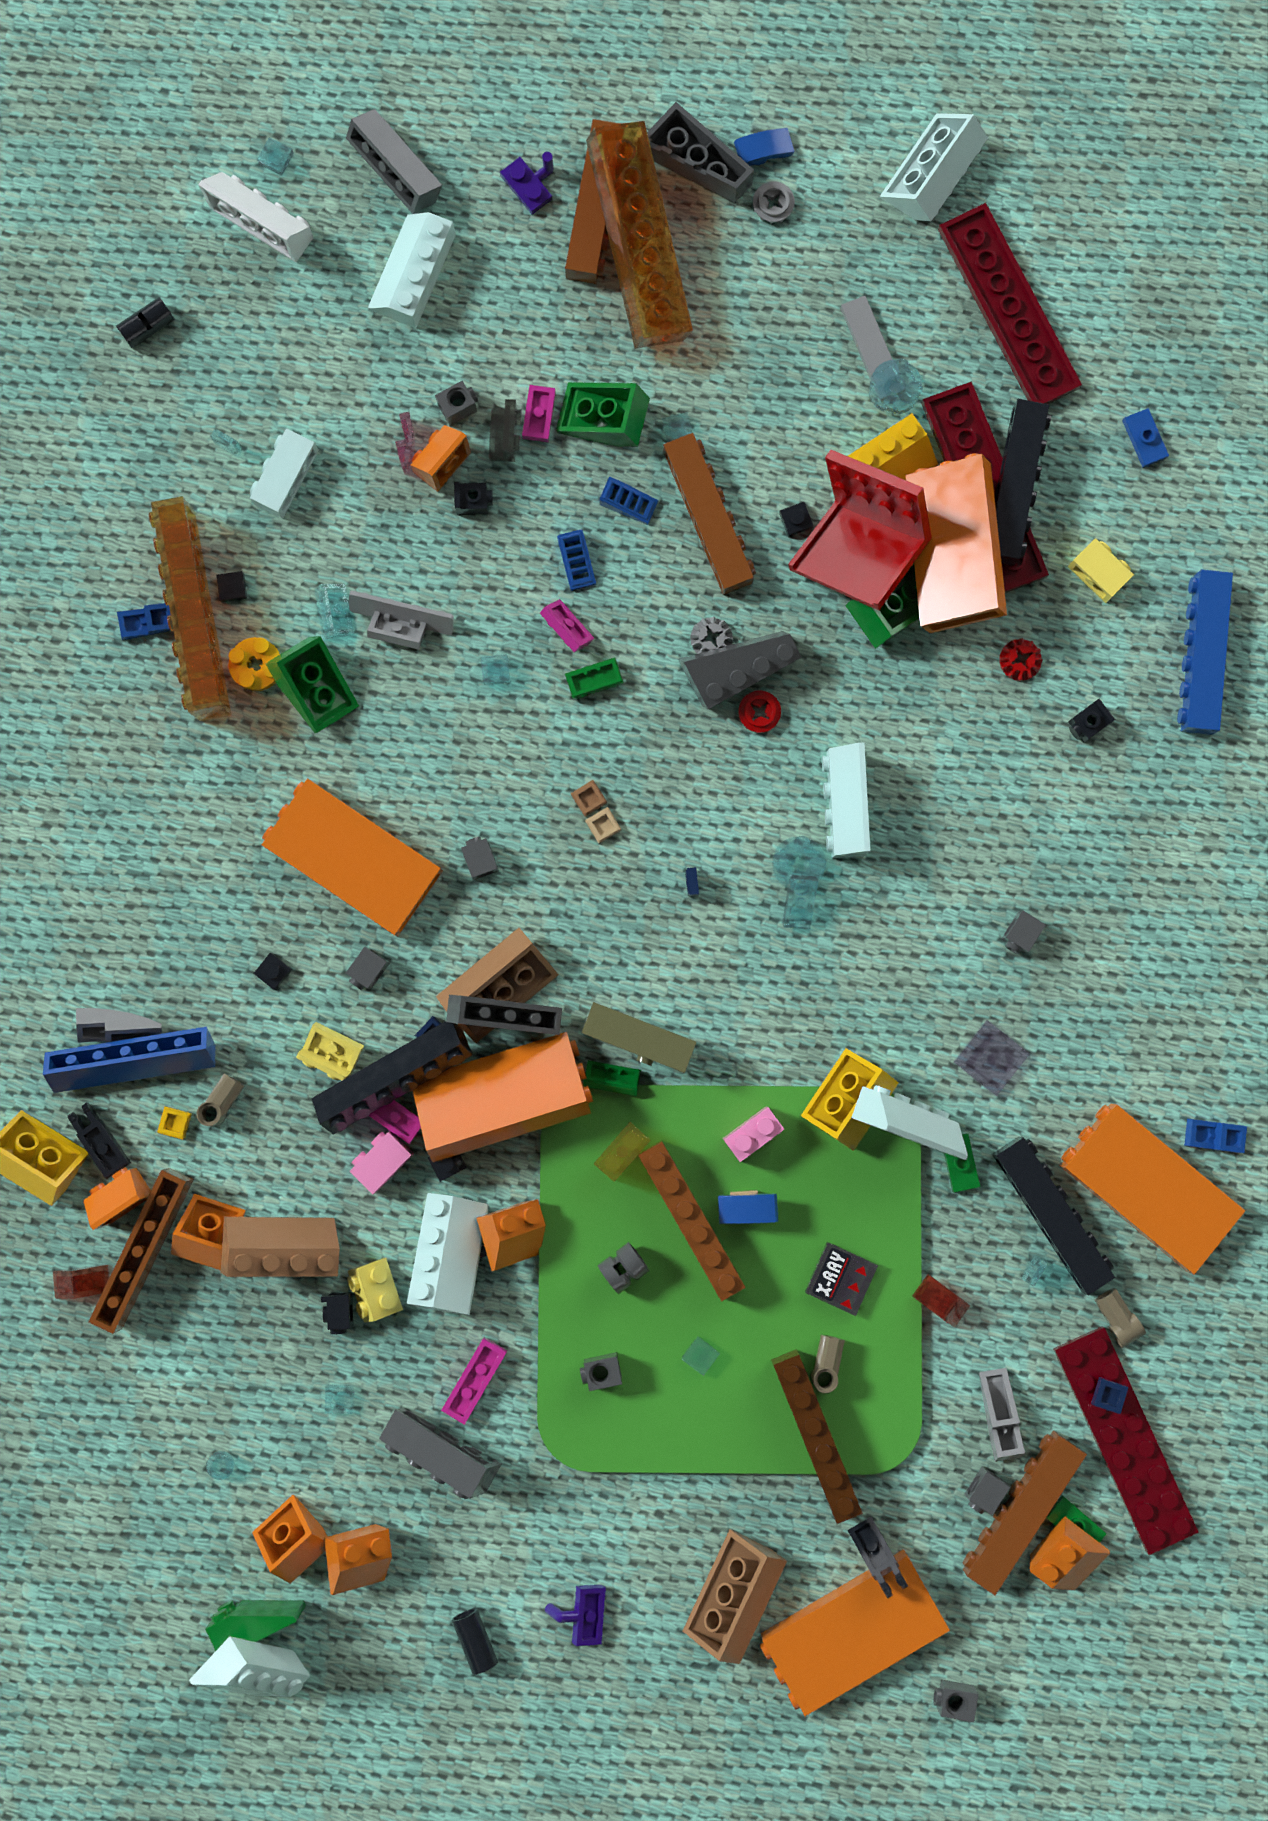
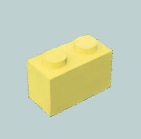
(1101, 570)

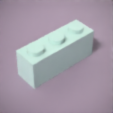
(283, 473)

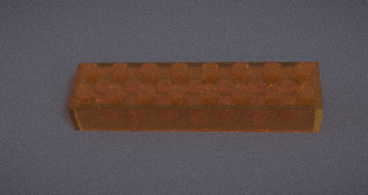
(639, 234)
(190, 609)

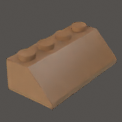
(507, 973)
(279, 1247)
(734, 1597)

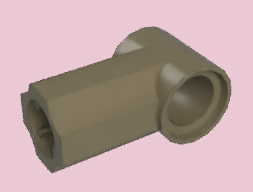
(221, 1099)
(1121, 1320)
(827, 1360)

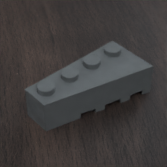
(697, 154)
(733, 668)
(439, 1454)

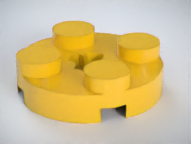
(239, 663)

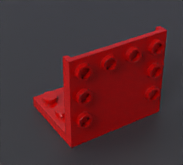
(866, 534)

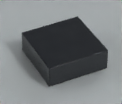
(231, 586)

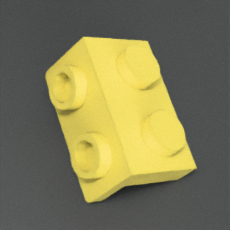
(330, 1052)
(374, 1290)

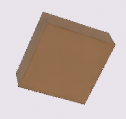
(588, 798)

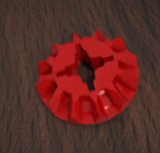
(1019, 671)
(758, 699)

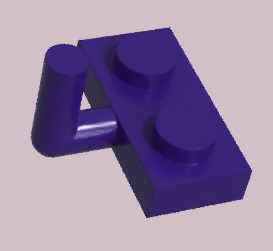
(527, 184)
(586, 1616)

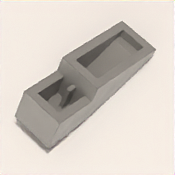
(112, 1025)
(1001, 1415)

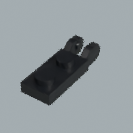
(99, 1142)
(876, 1554)

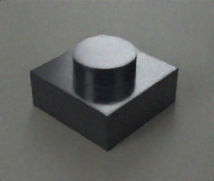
(796, 519)
(272, 971)

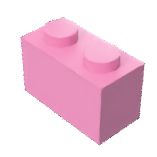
(753, 1133)
(381, 1161)

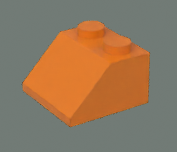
(441, 456)
(116, 1198)
(201, 1231)
(512, 1233)
(290, 1540)
(1066, 1556)
(357, 1558)

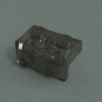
(503, 432)

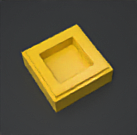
(174, 1122)

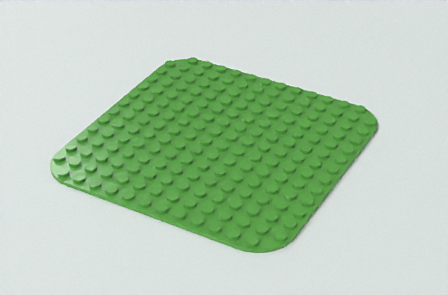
(736, 1413)

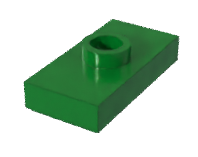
(594, 678)
(612, 1078)
(962, 1172)
(1065, 1508)

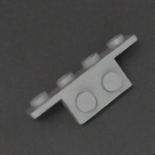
(399, 621)

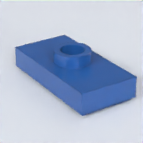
(1145, 438)

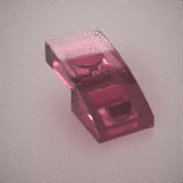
(406, 447)

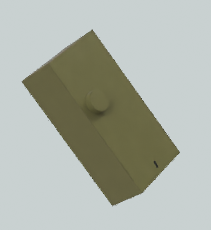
(639, 1037)

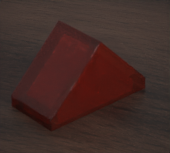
(80, 1282)
(941, 1300)

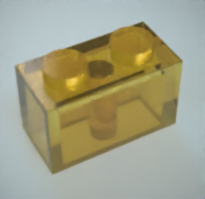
(622, 1151)

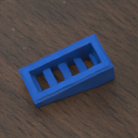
(625, 510)
(571, 537)

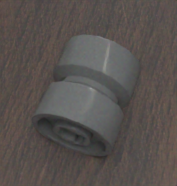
(630, 1261)

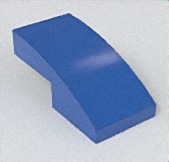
(764, 145)
(144, 621)
(1215, 1135)
(748, 1208)

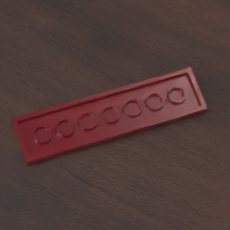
(1009, 306)
(964, 430)
(1127, 1444)

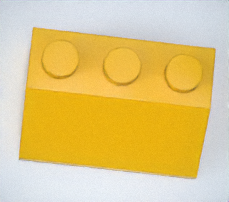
(899, 449)
(838, 1094)
(38, 1157)

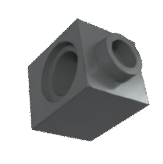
(456, 413)
(479, 858)
(1022, 933)
(366, 969)
(609, 1361)
(986, 1491)
(964, 1709)

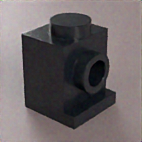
(468, 506)
(1100, 715)
(448, 1167)
(338, 1312)

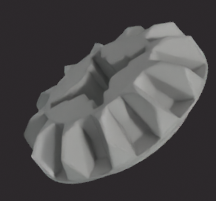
(771, 191)
(714, 625)

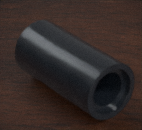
(145, 322)
(474, 1641)

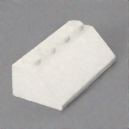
(257, 215)

